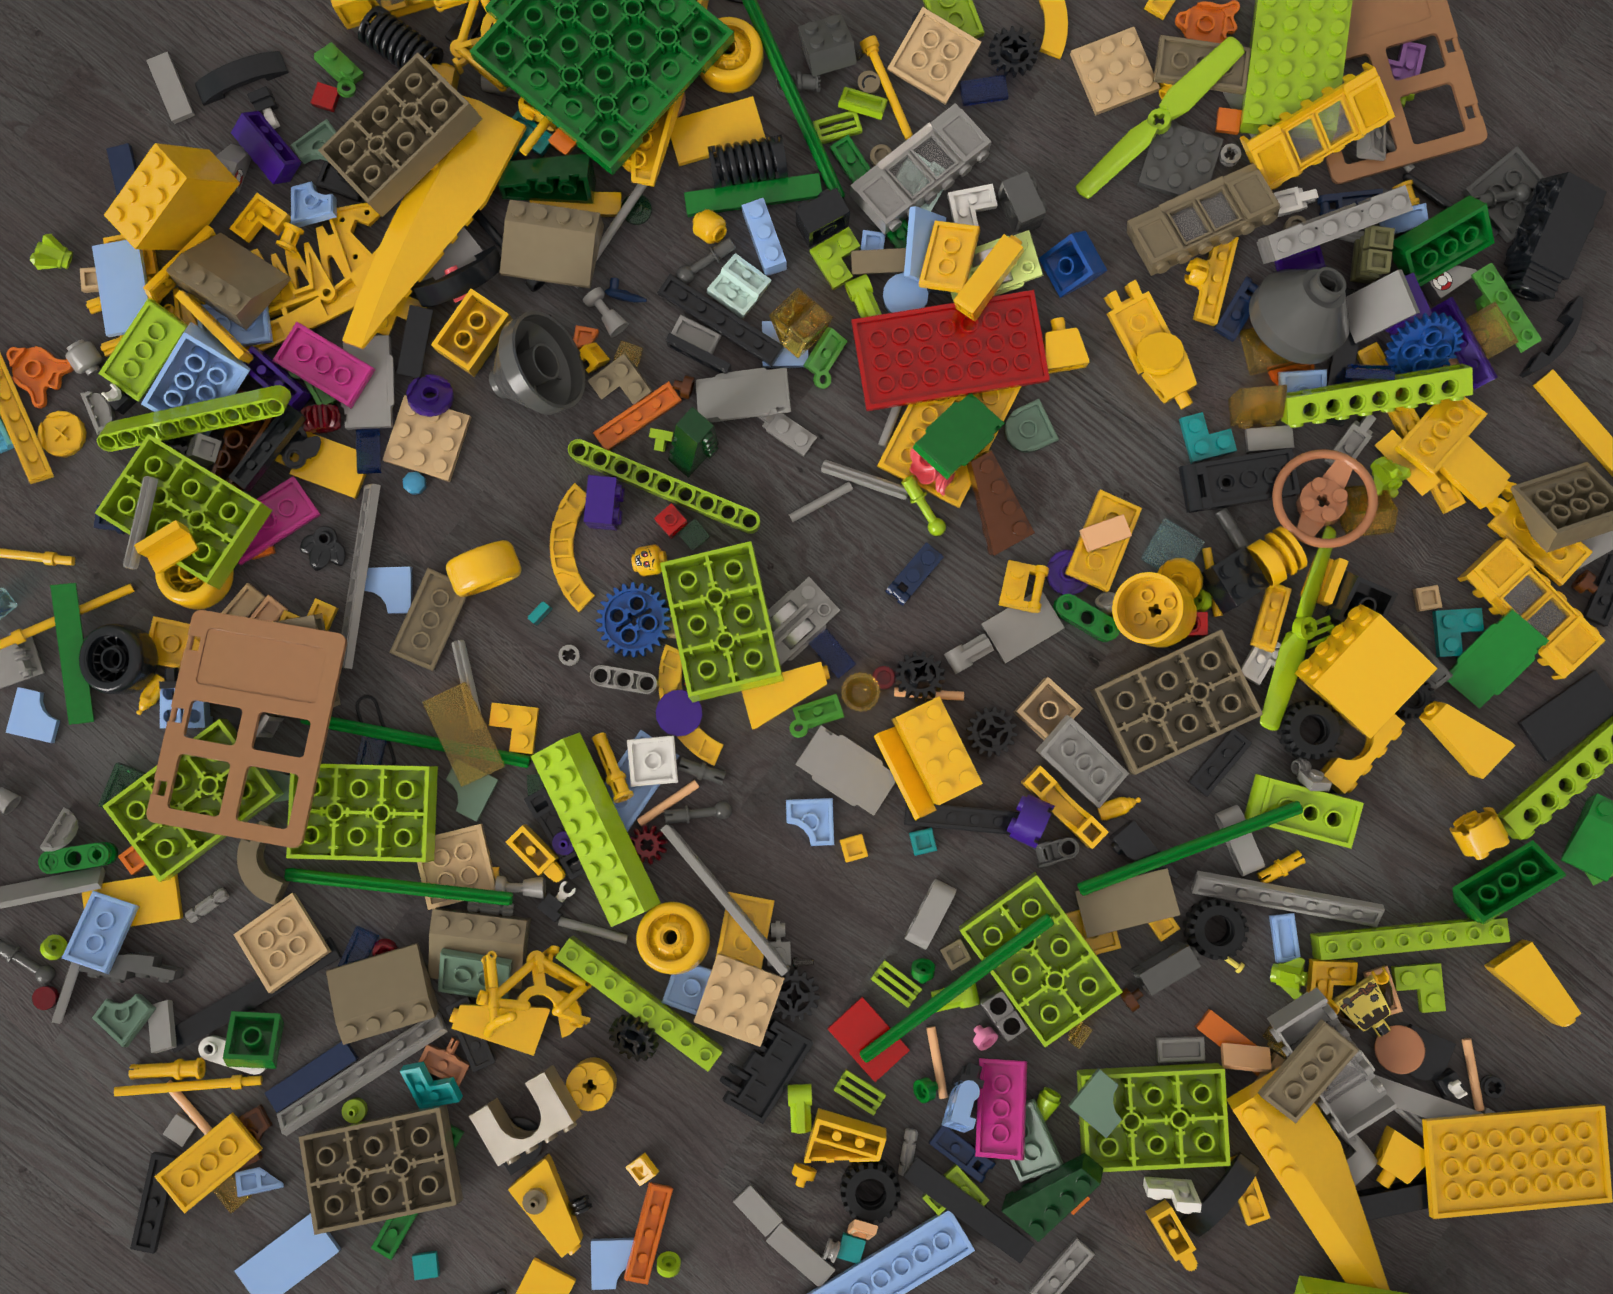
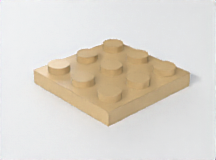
(934, 55)
(1114, 71)
(426, 442)
(459, 861)
(282, 943)
(739, 1000)

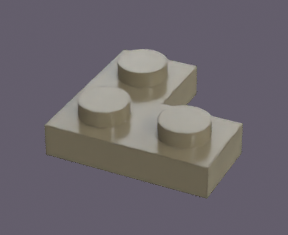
(623, 374)

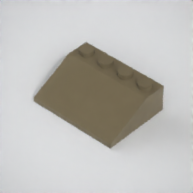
(550, 243)
(228, 278)
(1566, 506)
(478, 934)
(381, 993)

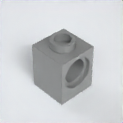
(203, 449)

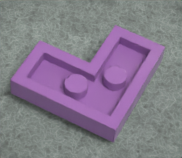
(1408, 61)

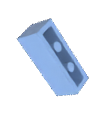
(764, 237)

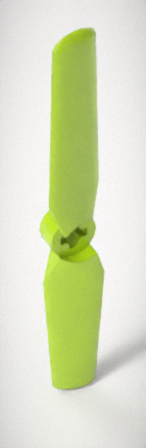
(1176, 102)
(1295, 643)

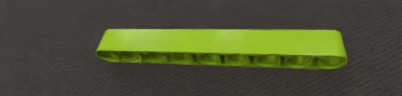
(195, 418)
(656, 478)

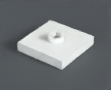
(652, 761)

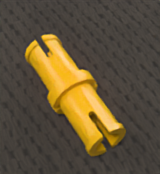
(1281, 867)

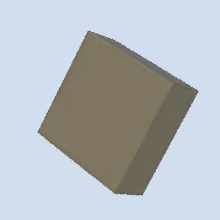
(955, 954)

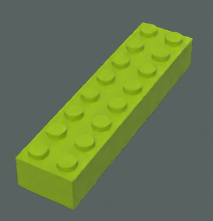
(595, 829)

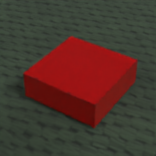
(325, 97)

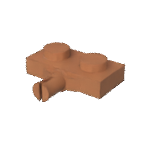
(445, 1062)

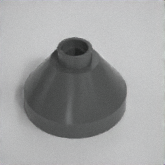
(1301, 313)
(538, 364)

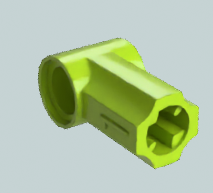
(861, 293)
(965, 1000)
(800, 1101)

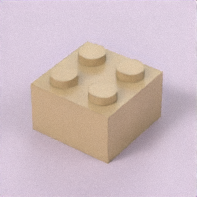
(1046, 708)

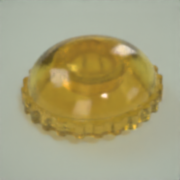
(860, 692)

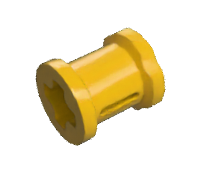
(290, 237)

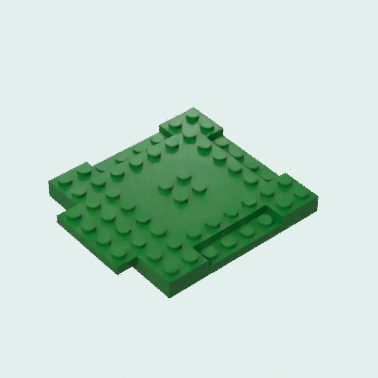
(601, 64)

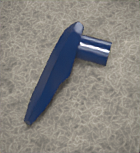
(622, 295)

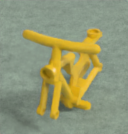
(461, 47)
(539, 964)

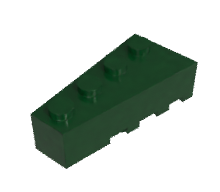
(550, 179)
(693, 442)
(1052, 1197)

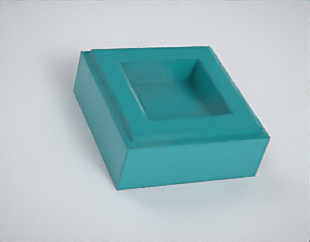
(539, 613)
(923, 841)
(851, 1248)
(425, 1265)

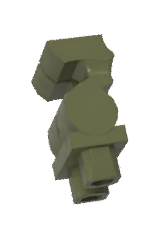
(1372, 254)

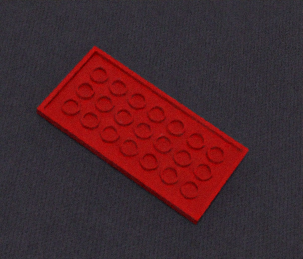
(948, 355)

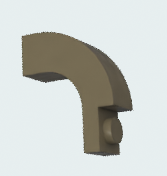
(256, 873)

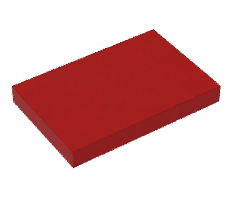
(858, 1029)

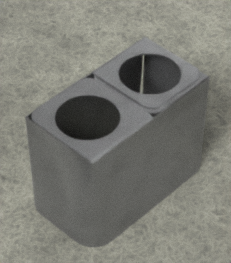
(985, 1000)

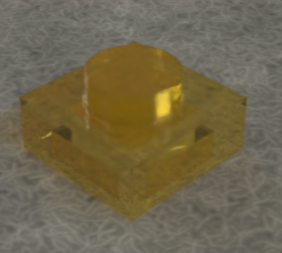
(633, 352)
(1079, 1034)

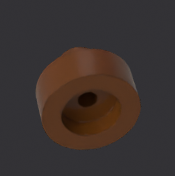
(685, 386)
(1585, 582)
(1130, 999)

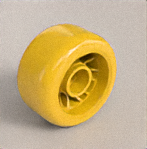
(742, 67)
(483, 568)
(189, 590)
(691, 941)

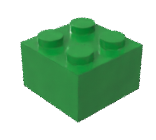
(253, 1040)

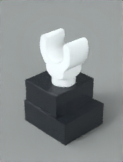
(265, 103)
(118, 399)
(552, 904)
(1449, 1084)

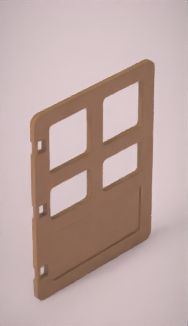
(1390, 23)
(260, 671)

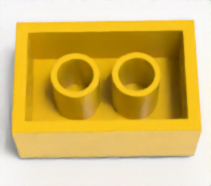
(471, 332)

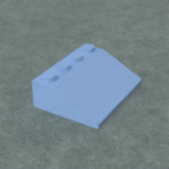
(196, 372)

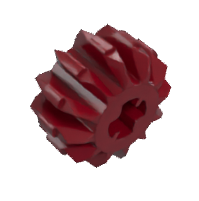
(321, 418)
(647, 836)

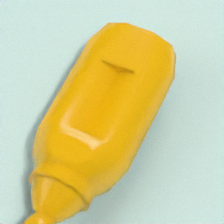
(150, 694)
(1117, 807)

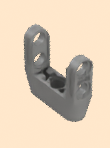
(1358, 1155)

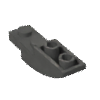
(140, 965)

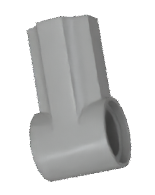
(964, 655)

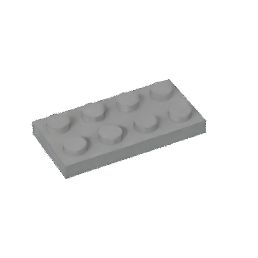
(1082, 761)

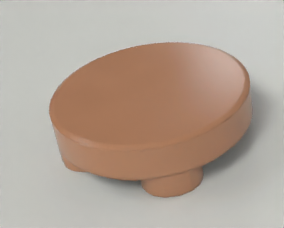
(1400, 1050)

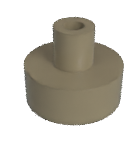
(535, 1201)

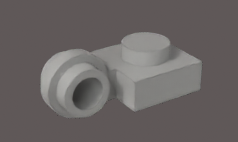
(1310, 778)
(781, 947)

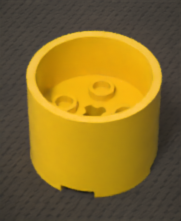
(1135, 607)

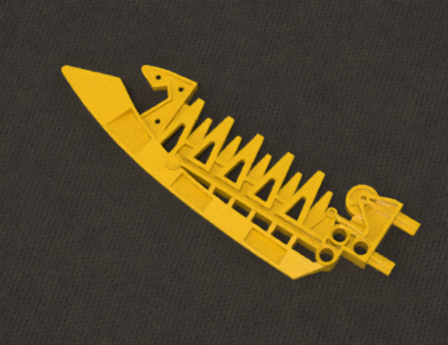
(313, 303)

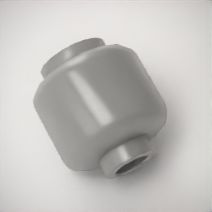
(84, 357)

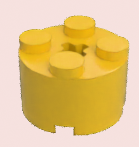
(1479, 833)
(603, 1079)

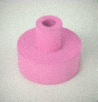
(984, 1037)

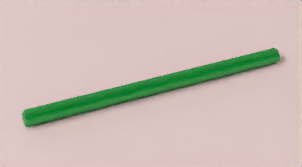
(792, 95)
(410, 738)
(1190, 848)
(399, 886)
(957, 987)

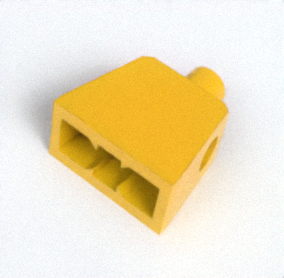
(1064, 348)
(1174, 384)
(1398, 1158)

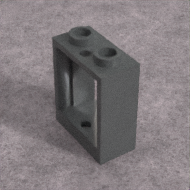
(1166, 967)

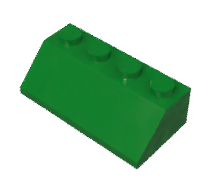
(1444, 240)
(1506, 883)

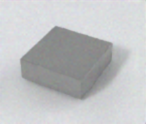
(180, 1129)

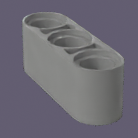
(614, 674)
(1244, 848)
(930, 914)

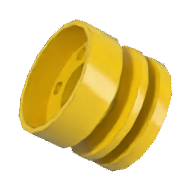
(1278, 555)

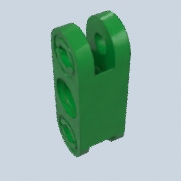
(1098, 618)
(65, 858)

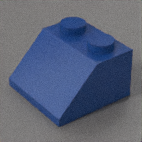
(1072, 263)

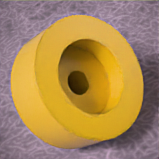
(803, 1174)

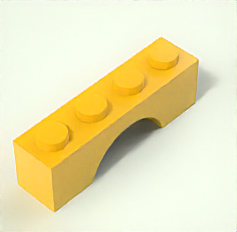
(1346, 772)
(1073, 816)

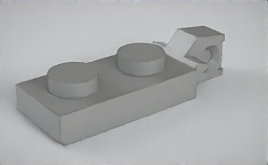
(788, 432)
(1354, 438)

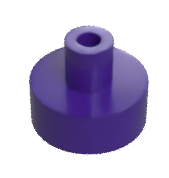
(559, 847)

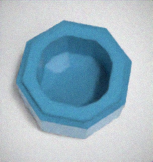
(414, 483)

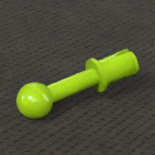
(936, 525)

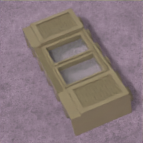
(1203, 219)

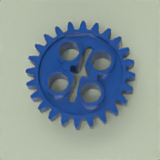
(1424, 343)
(624, 601)

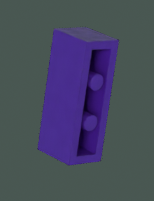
(265, 147)
(270, 374)

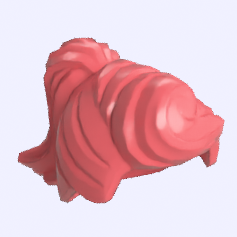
(927, 474)

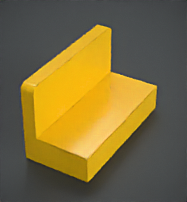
(167, 546)
(1331, 581)

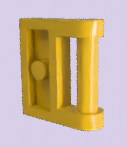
(1016, 583)

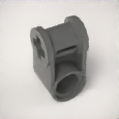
(1054, 851)

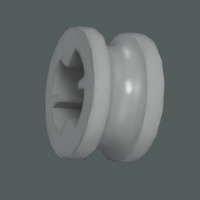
(1225, 161)
(570, 662)
(831, 1250)

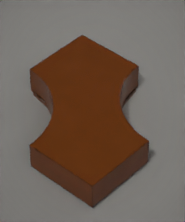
(256, 1123)

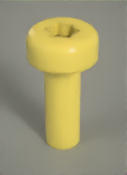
(1239, 967)

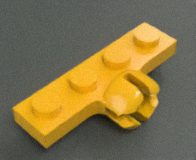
(1211, 280)

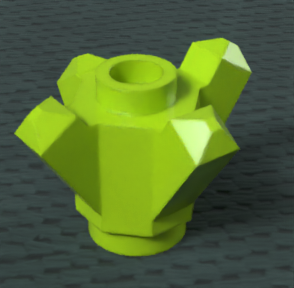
(51, 254)
(1388, 475)
(1290, 976)

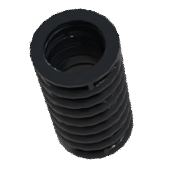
(395, 39)
(747, 157)

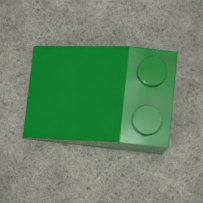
(1592, 839)

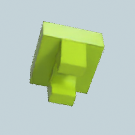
(662, 437)

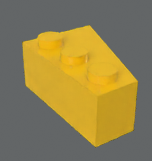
(844, 1139)

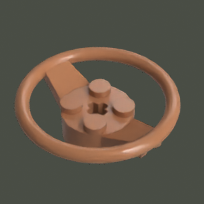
(1331, 491)

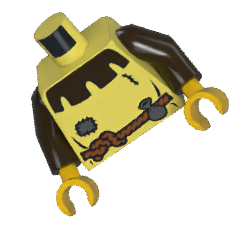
(1366, 1004)

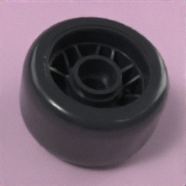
(118, 659)

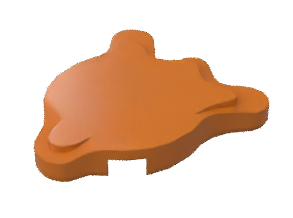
(1208, 21)
(36, 371)

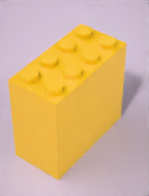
(171, 197)
(1365, 670)
(937, 751)

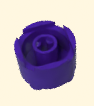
(1031, 820)

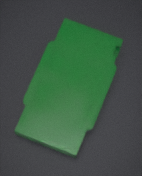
(958, 435)
(1496, 658)

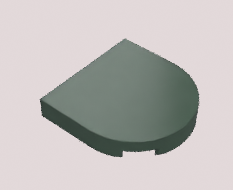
(1030, 428)

